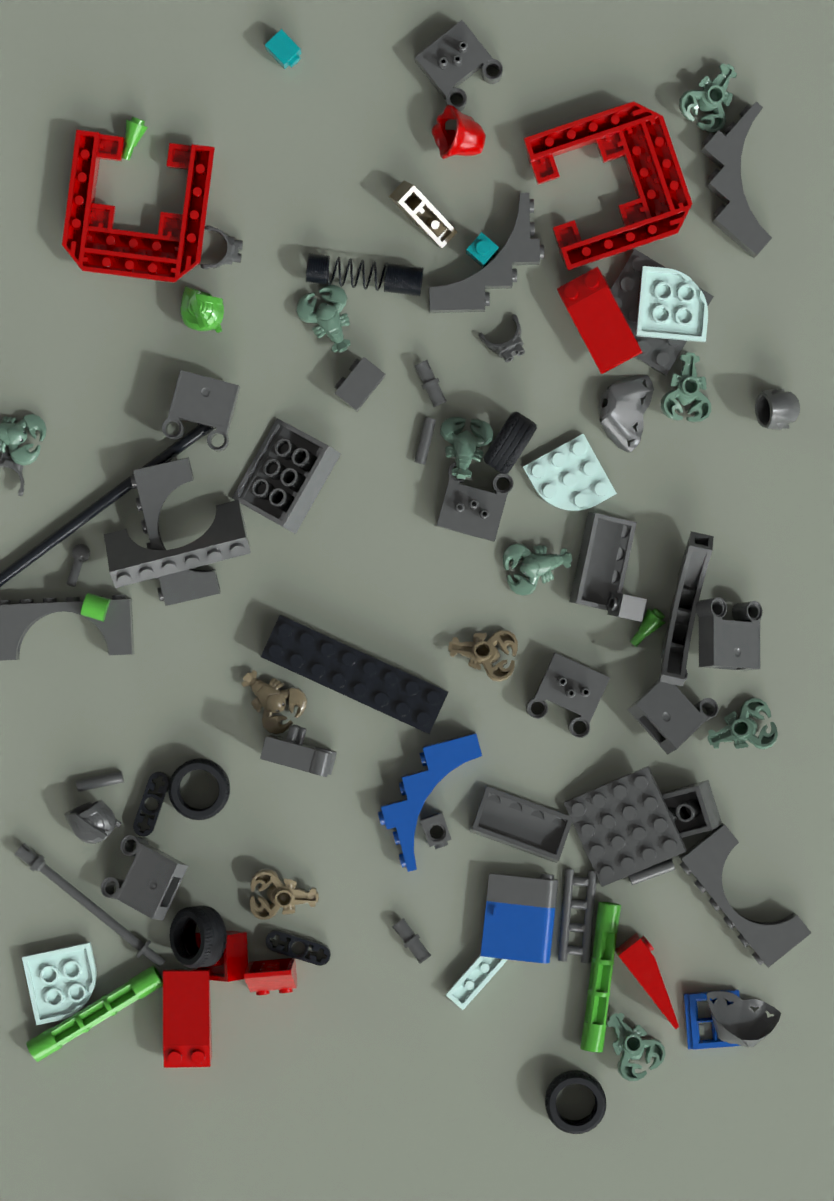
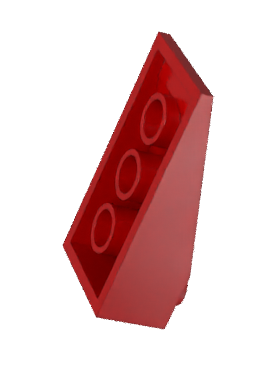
(599, 320)
(642, 964)
(271, 975)
(187, 1018)

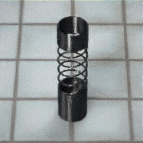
(398, 278)

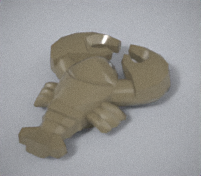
(486, 653)
(274, 701)
(279, 894)

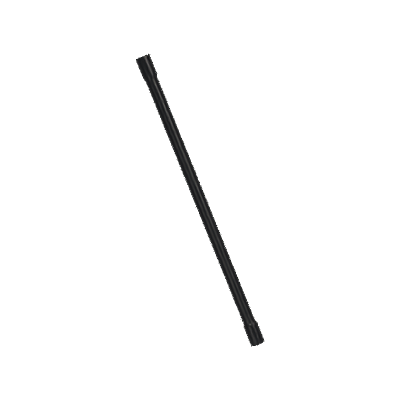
(97, 507)

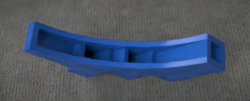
(403, 814)

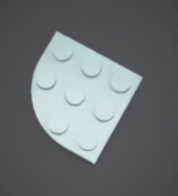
(671, 306)
(570, 476)
(60, 981)

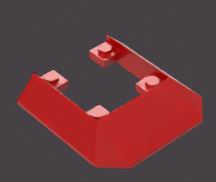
(653, 167)
(105, 250)

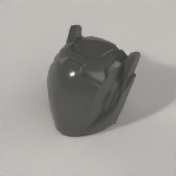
(776, 409)
(92, 821)

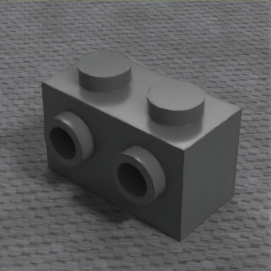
(359, 384)

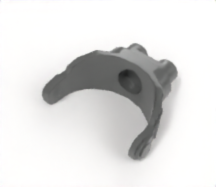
(232, 253)
(510, 348)
(7, 462)

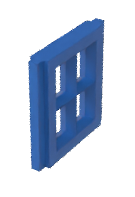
(693, 1021)

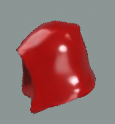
(464, 141)

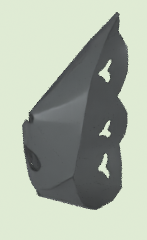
(625, 410)
(738, 1022)

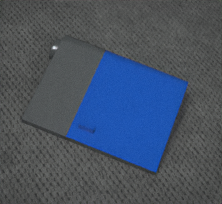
(519, 917)

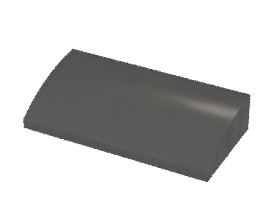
(602, 560)
(522, 824)

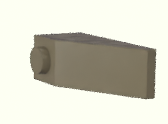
(423, 213)

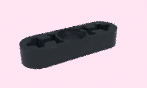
(140, 818)
(283, 937)

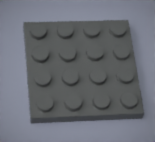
(657, 352)
(625, 826)

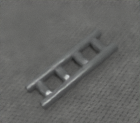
(566, 925)

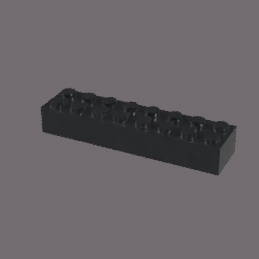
(354, 674)

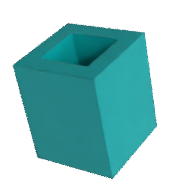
(283, 49)
(482, 250)

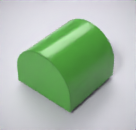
(95, 606)

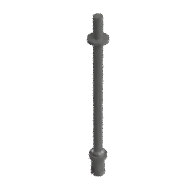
(38, 864)

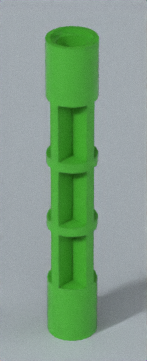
(600, 976)
(84, 1020)

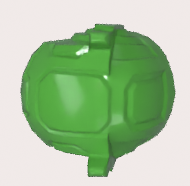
(201, 310)

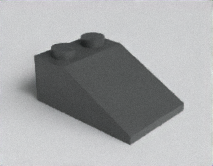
(693, 808)

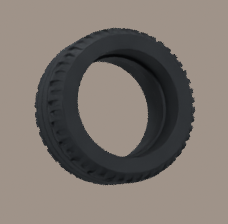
(510, 442)
(174, 789)
(212, 934)
(575, 1126)

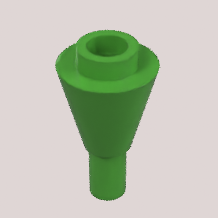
(134, 131)
(652, 621)

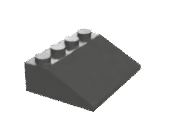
(286, 475)

